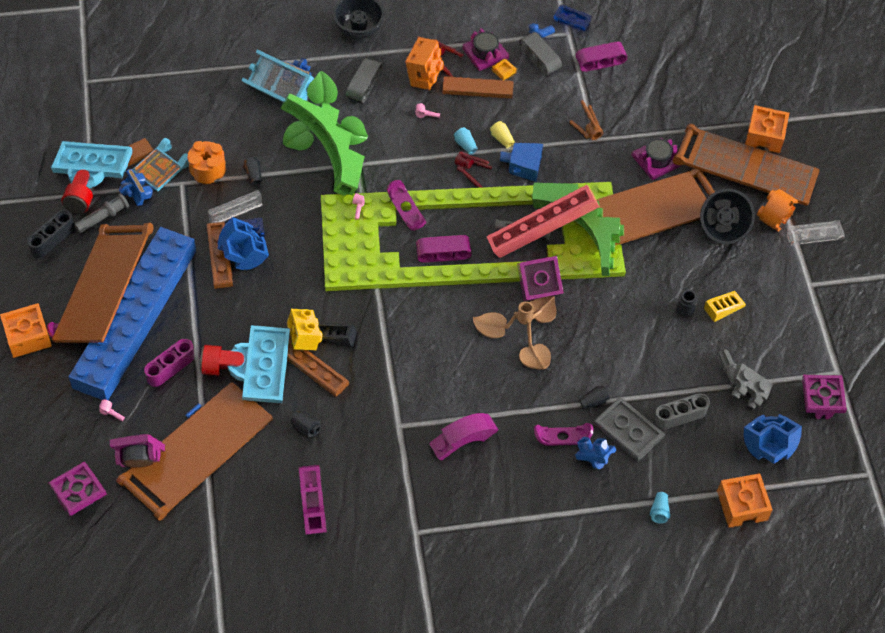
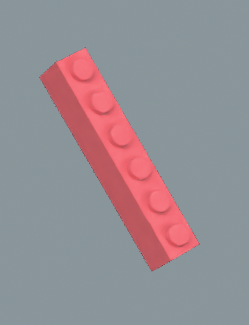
(543, 221)

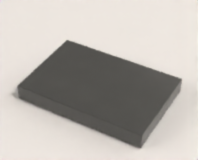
(629, 429)

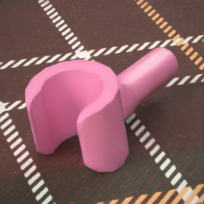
(421, 112)
(359, 201)
(105, 409)

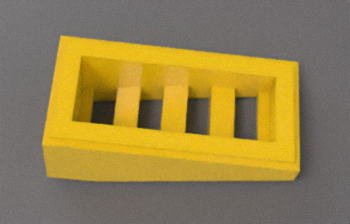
(716, 314)

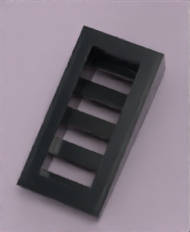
(347, 335)

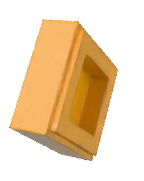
(504, 69)

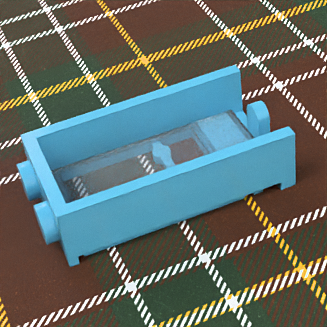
(278, 78)

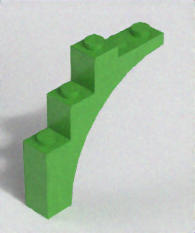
(322, 122)
(603, 230)

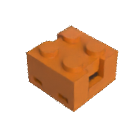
(424, 63)
(767, 128)
(25, 330)
(744, 500)

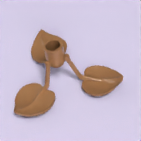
(542, 309)

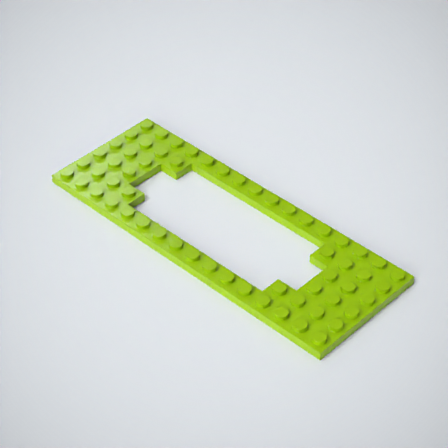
(355, 258)

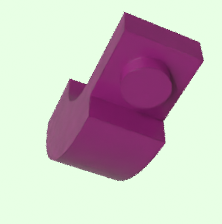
(462, 431)
(312, 499)

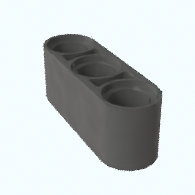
(540, 53)
(364, 80)
(687, 405)

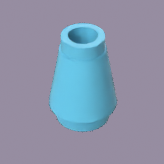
(465, 140)
(660, 509)

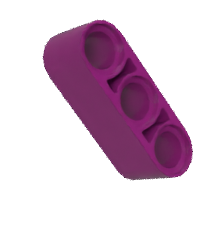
(601, 56)
(443, 248)
(172, 354)

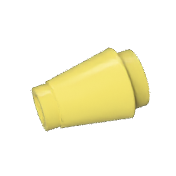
(502, 134)

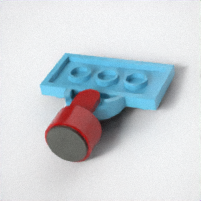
(86, 168)
(256, 363)

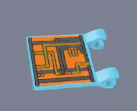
(159, 167)

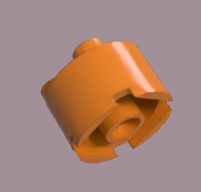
(206, 162)
(777, 209)

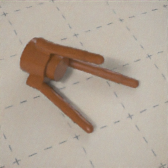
(593, 128)

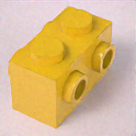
(304, 329)

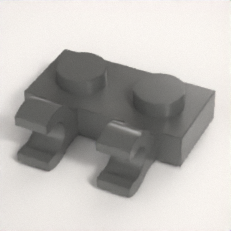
(751, 382)

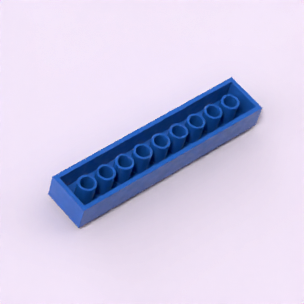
(144, 298)

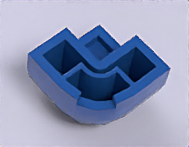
(242, 244)
(772, 437)

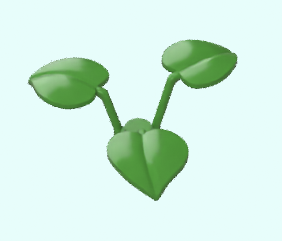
(321, 91)

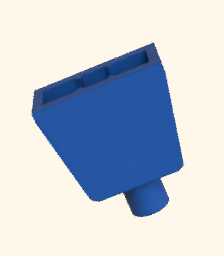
(524, 160)

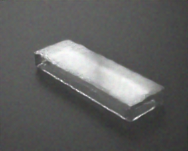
(235, 207)
(814, 232)

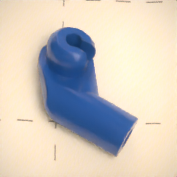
(542, 32)

